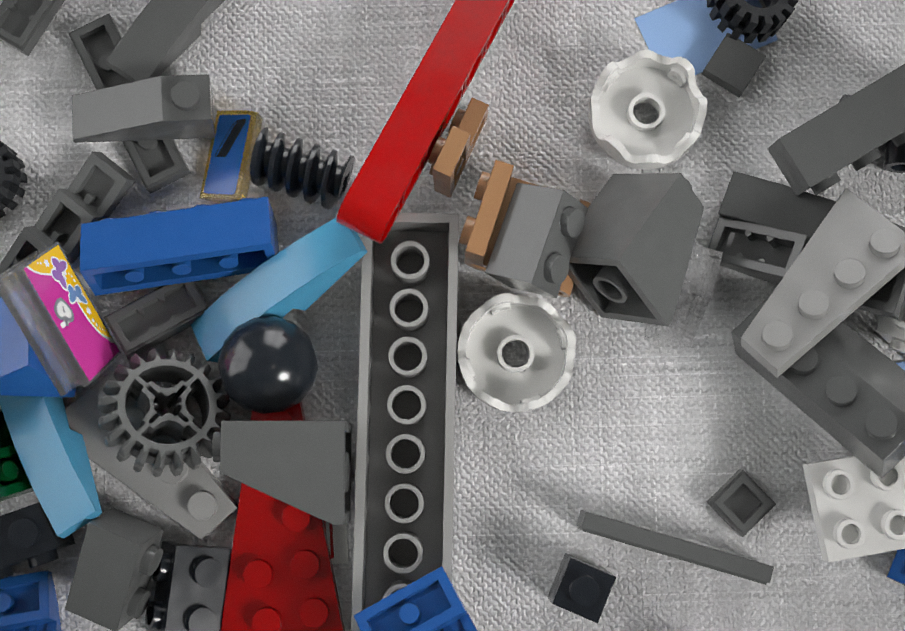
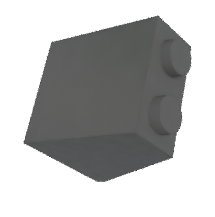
(637, 246)
(291, 461)

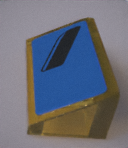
(230, 156)

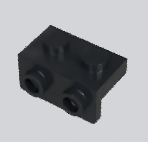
(189, 588)

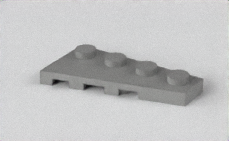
(832, 277)
(190, 499)

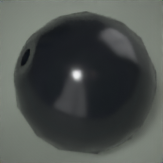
(267, 365)

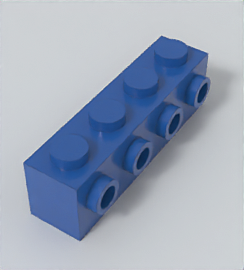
(177, 245)

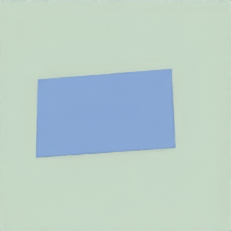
(687, 31)

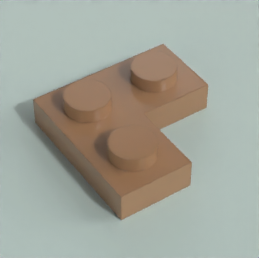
(451, 154)

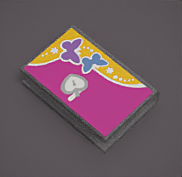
(58, 318)

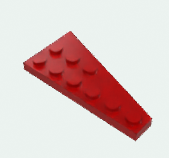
(279, 563)

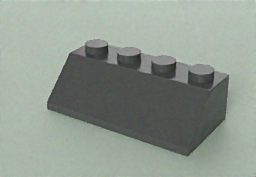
(846, 391)

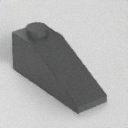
(146, 110)

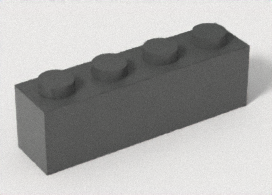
(843, 135)

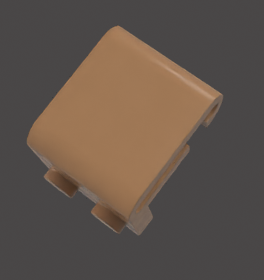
(481, 233)

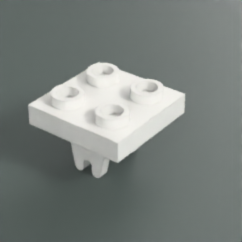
(856, 508)

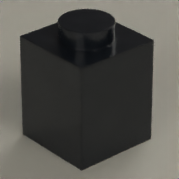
(581, 588)

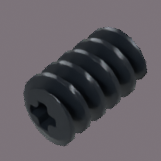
(299, 170)

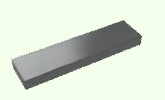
(155, 160)
(674, 547)

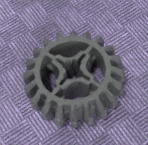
(140, 384)

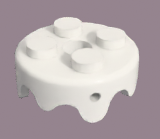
(654, 80)
(524, 320)

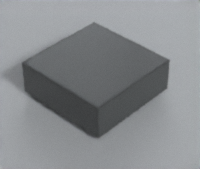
(733, 65)
(741, 503)

